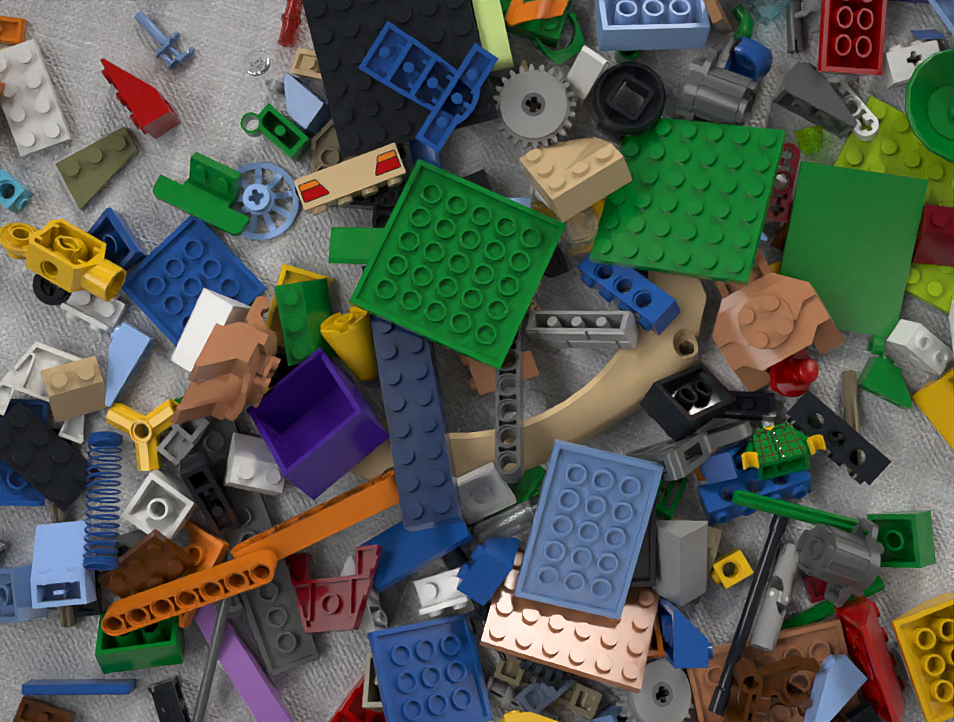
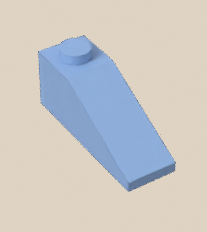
(125, 358)
(833, 688)

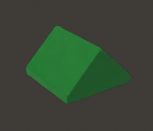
(352, 244)

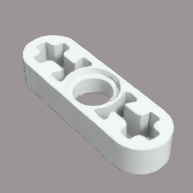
(868, 118)

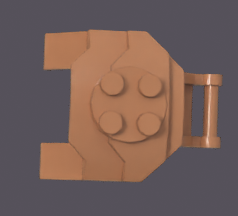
(769, 323)
(242, 363)

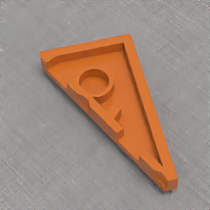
(207, 551)

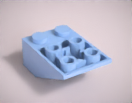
(58, 568)

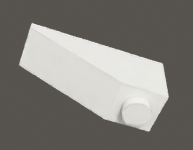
(585, 74)

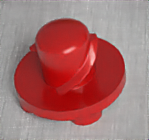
(793, 374)

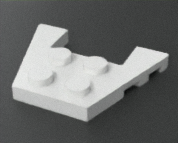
(27, 379)

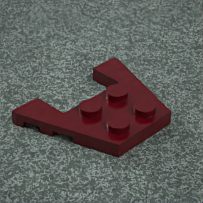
(333, 602)

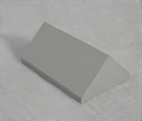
(681, 560)

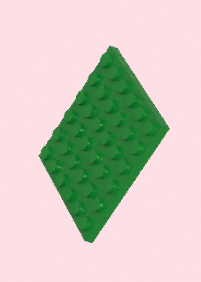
(691, 200)
(457, 264)

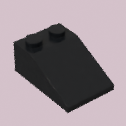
(686, 401)

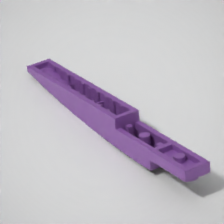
(244, 669)

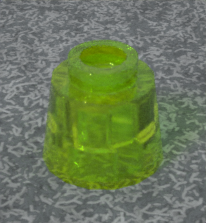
(809, 139)

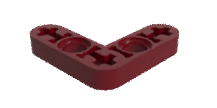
(785, 203)

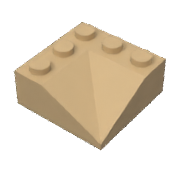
(575, 173)

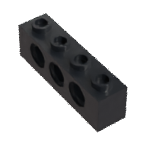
(874, 460)

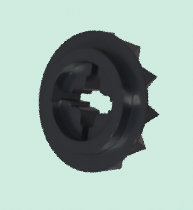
(45, 294)

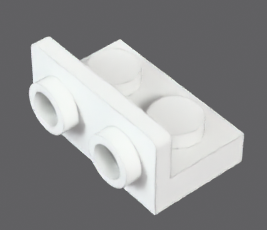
(101, 314)
(440, 592)

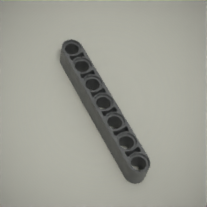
(510, 403)

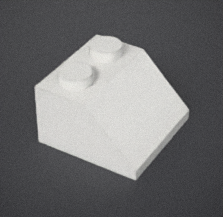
(252, 466)
(161, 504)

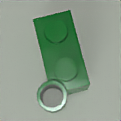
(278, 131)

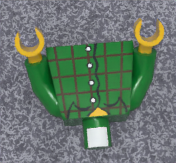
(779, 450)

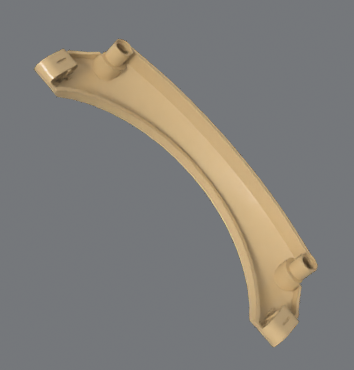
(597, 406)

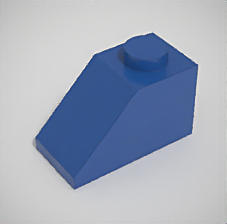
(724, 463)

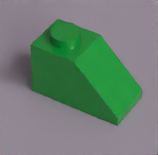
(885, 381)

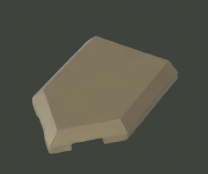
(325, 149)

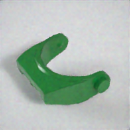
(575, 45)

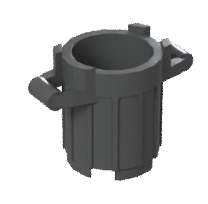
(716, 92)
(841, 558)

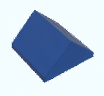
(122, 244)

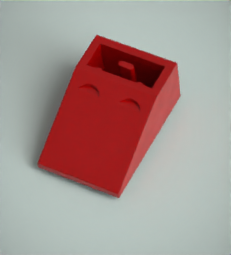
(149, 107)

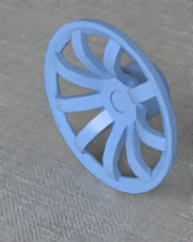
(260, 200)

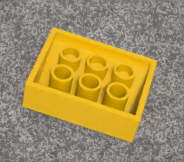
(927, 648)

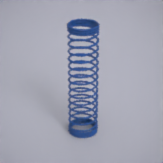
(103, 440)

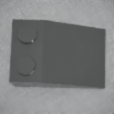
(814, 99)

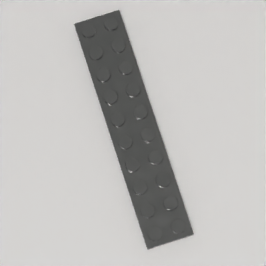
(272, 606)

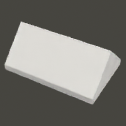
(208, 311)

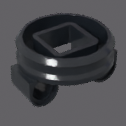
(640, 79)

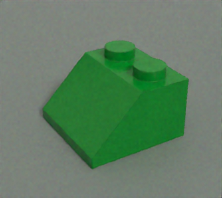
(905, 538)

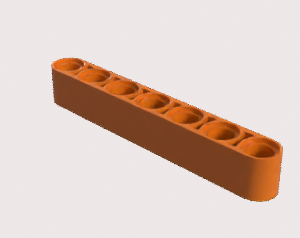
(324, 518)
(199, 584)

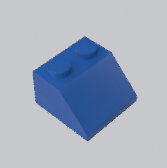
(487, 568)

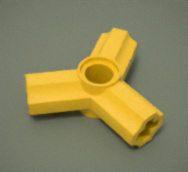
(132, 423)

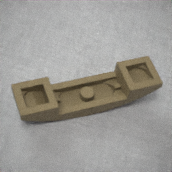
(577, 697)

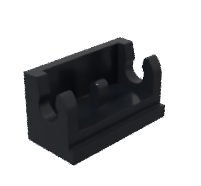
(169, 700)

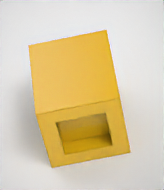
(741, 568)

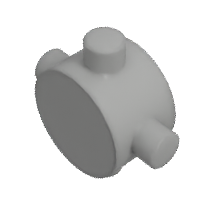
(275, 86)

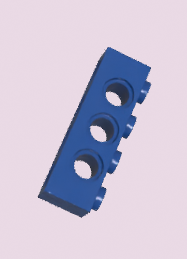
(654, 317)
(719, 511)

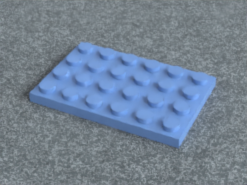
(588, 529)

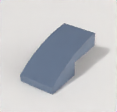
(538, 696)

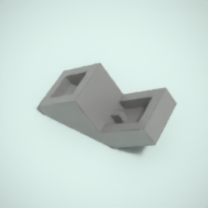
(182, 439)

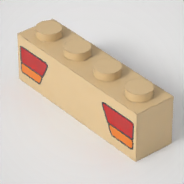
(350, 179)

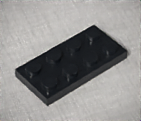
(42, 457)

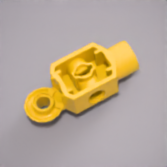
(64, 257)

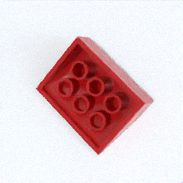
(852, 37)
(870, 654)

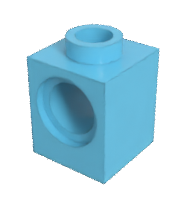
(21, 196)

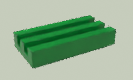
(660, 509)

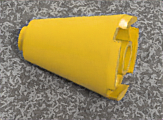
(353, 342)

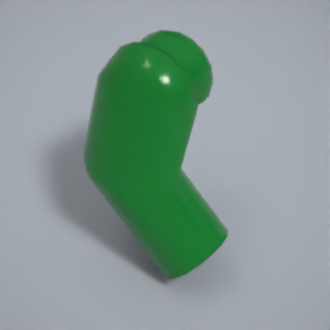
(745, 22)

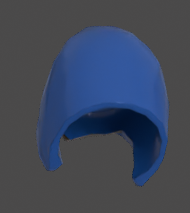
(749, 59)

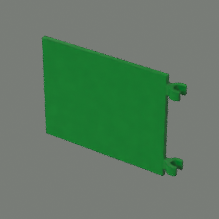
(854, 243)

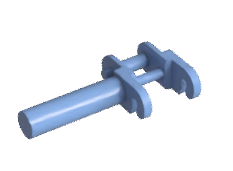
(164, 41)

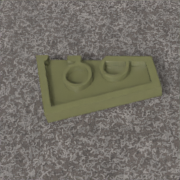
(96, 164)

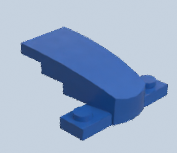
(429, 80)

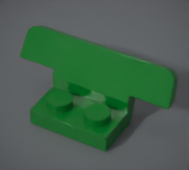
(206, 194)

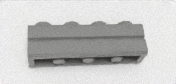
(583, 329)

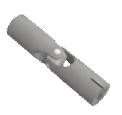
(775, 602)

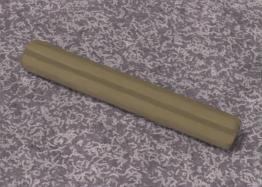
(851, 410)

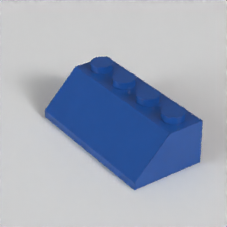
(681, 640)

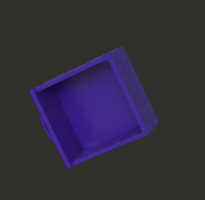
(317, 424)

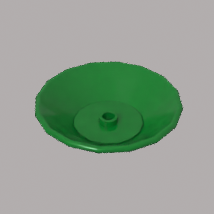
(931, 103)

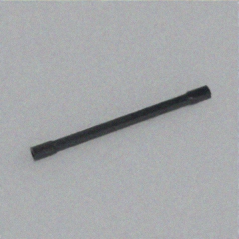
(723, 689)

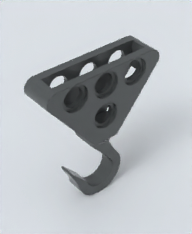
(697, 446)

